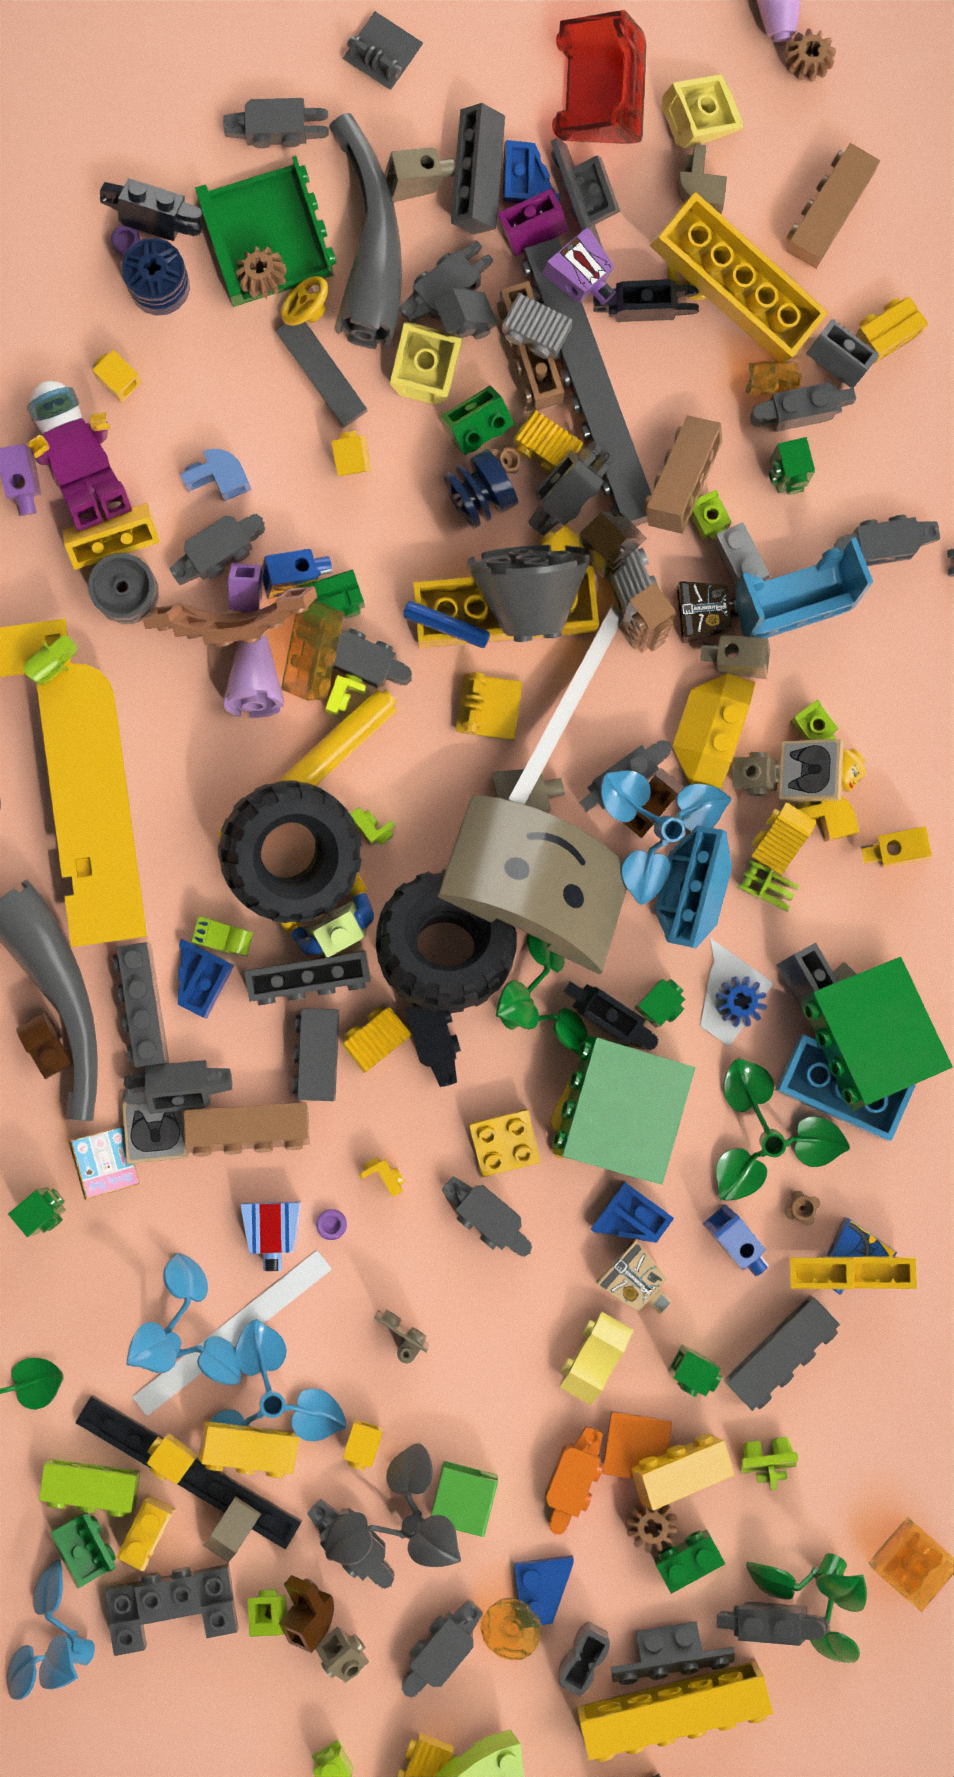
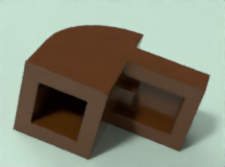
(663, 791)
(43, 1044)
(309, 1616)

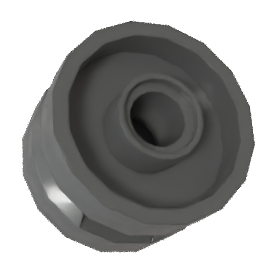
(110, 575)

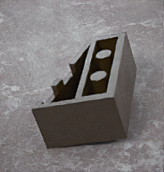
(610, 542)

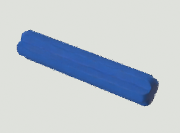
(446, 624)

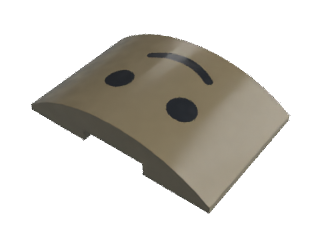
(536, 877)

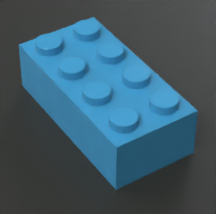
(811, 1083)

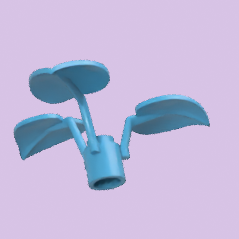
(624, 795)
(159, 1347)
(316, 1411)
(57, 1663)

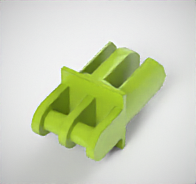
(50, 660)
(766, 885)

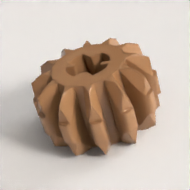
(815, 46)
(266, 262)
(644, 1534)

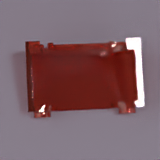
(603, 79)

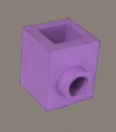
(245, 587)

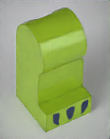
(222, 937)

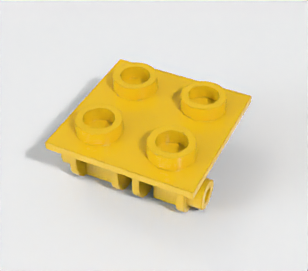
(488, 706)
(505, 1143)

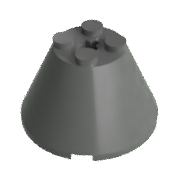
(530, 587)

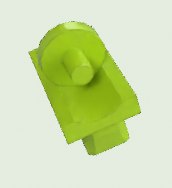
(782, 1458)

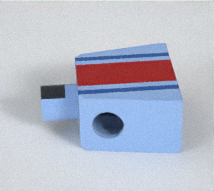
(271, 1230)

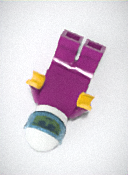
(75, 454)

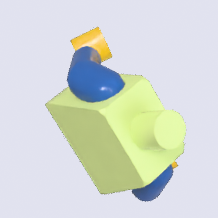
(337, 928)

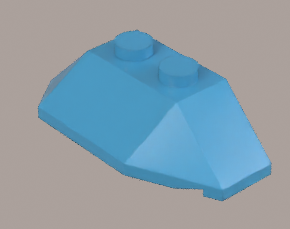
(695, 888)

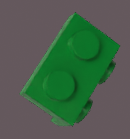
(83, 1549)

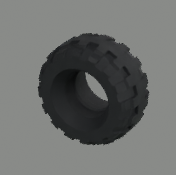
(321, 883)
(428, 984)

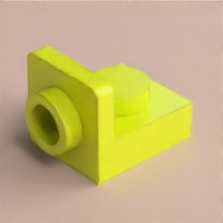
(339, 698)

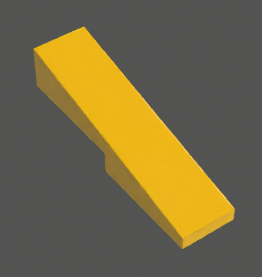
(854, 1272)

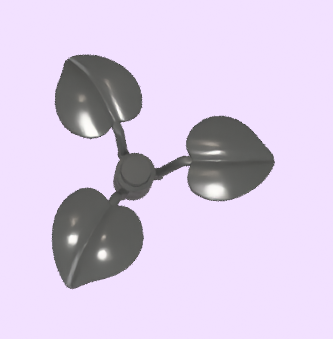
(431, 1539)

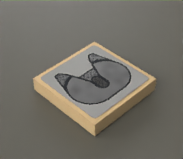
(811, 770)
(153, 1135)

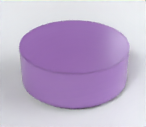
(123, 239)
(331, 1224)

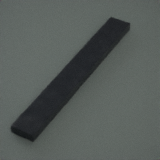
(206, 1484)

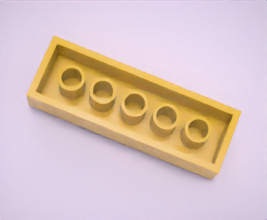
(739, 278)
(465, 602)
(674, 1711)

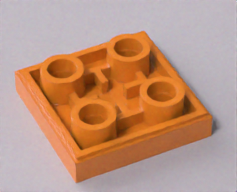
(633, 1439)

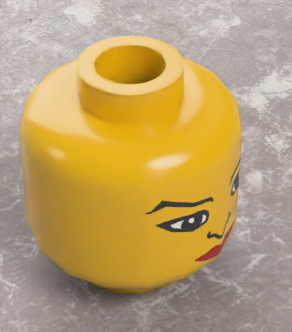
(852, 769)

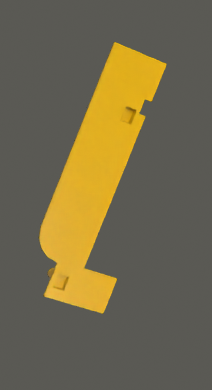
(85, 789)

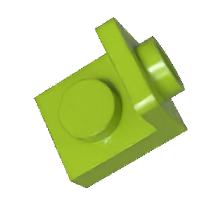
(366, 823)

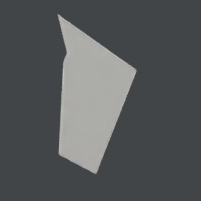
(724, 968)

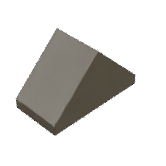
(232, 1529)

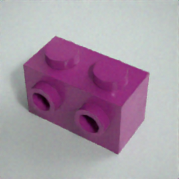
(533, 222)

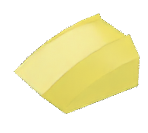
(701, 110)
(425, 363)

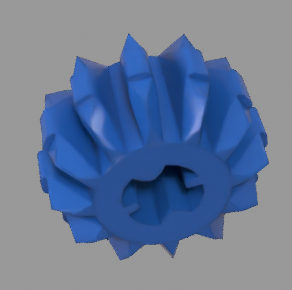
(737, 1011)

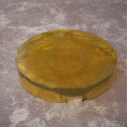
(511, 1629)

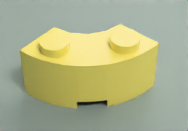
(595, 1358)

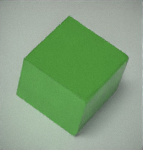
(465, 1497)

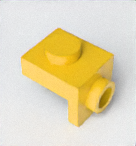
(391, 1177)

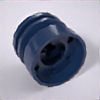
(164, 290)
(481, 488)

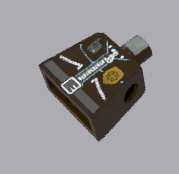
(704, 610)

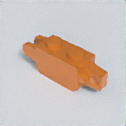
(572, 1479)

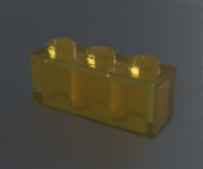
(312, 652)

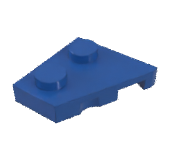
(523, 172)
(200, 979)
(632, 1216)
(543, 1584)

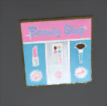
(103, 1163)

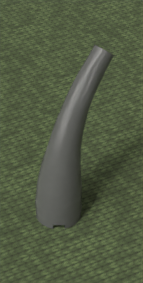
(375, 280)
(45, 955)

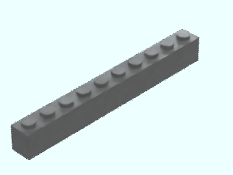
(591, 391)

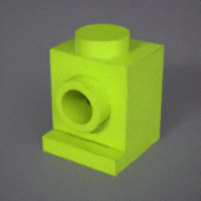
(705, 526)
(804, 723)
(259, 1618)
(332, 1762)

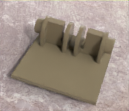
(412, 1341)

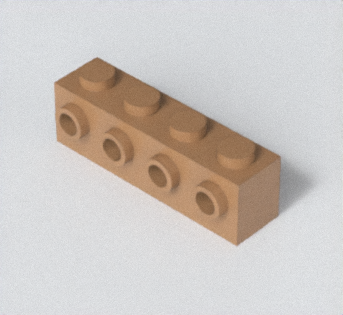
(832, 206)
(540, 374)
(683, 474)
(648, 619)
(246, 1128)

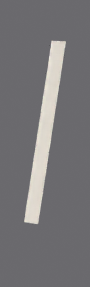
(567, 706)
(261, 1308)

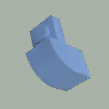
(220, 467)

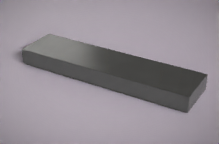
(322, 372)

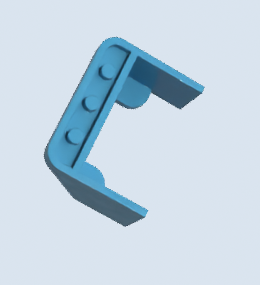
(803, 595)

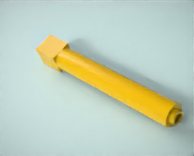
(343, 740)

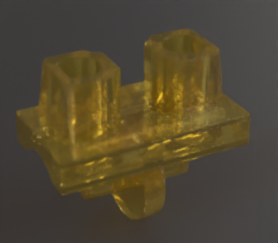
(773, 377)

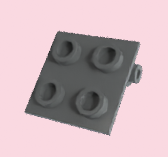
(382, 50)

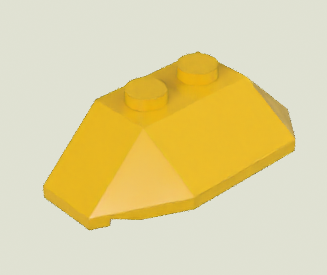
(712, 728)

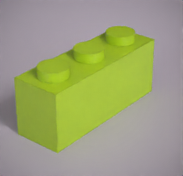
(89, 1487)

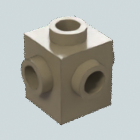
(755, 773)
(342, 1654)

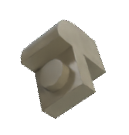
(708, 186)

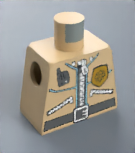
(635, 1279)

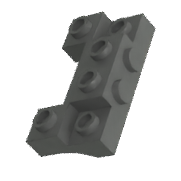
(167, 1598)

